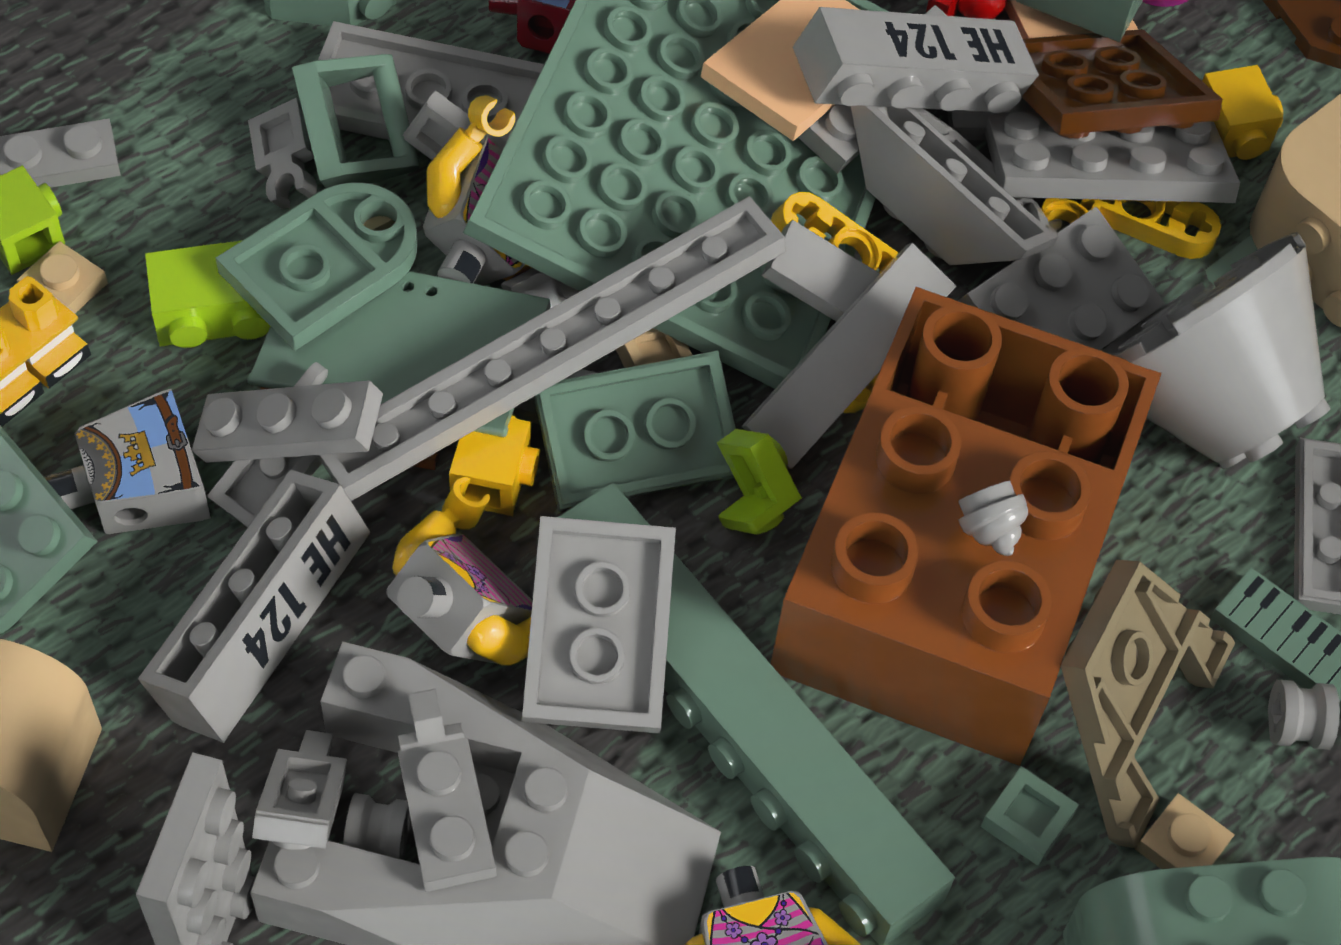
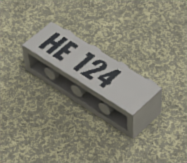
(914, 60)
(255, 605)

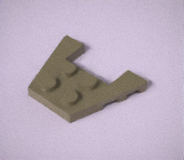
(1119, 676)

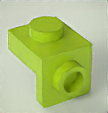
(763, 478)

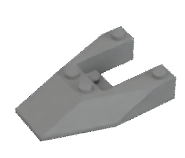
(571, 836)

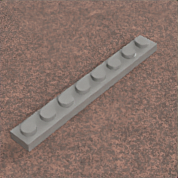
(558, 344)

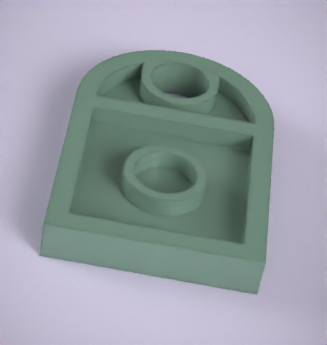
(322, 260)

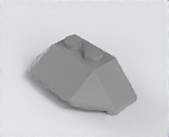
(945, 188)

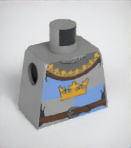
(136, 469)

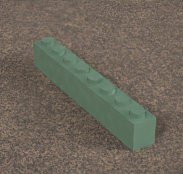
(787, 758)

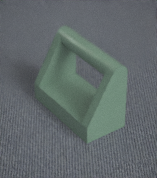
(322, 125)

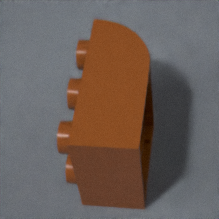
(891, 589)

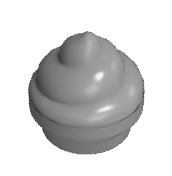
(994, 517)

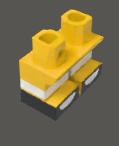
(34, 346)

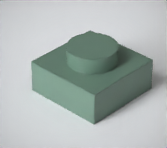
(1029, 815)

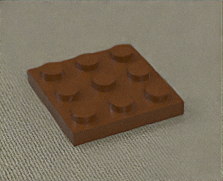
(1113, 85)

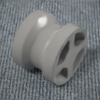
(1303, 714)
(378, 826)

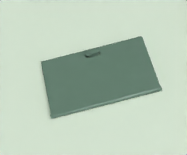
(403, 337)

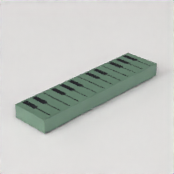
(1282, 631)

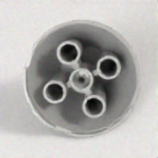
(1235, 356)

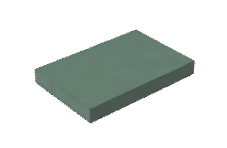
(636, 428)

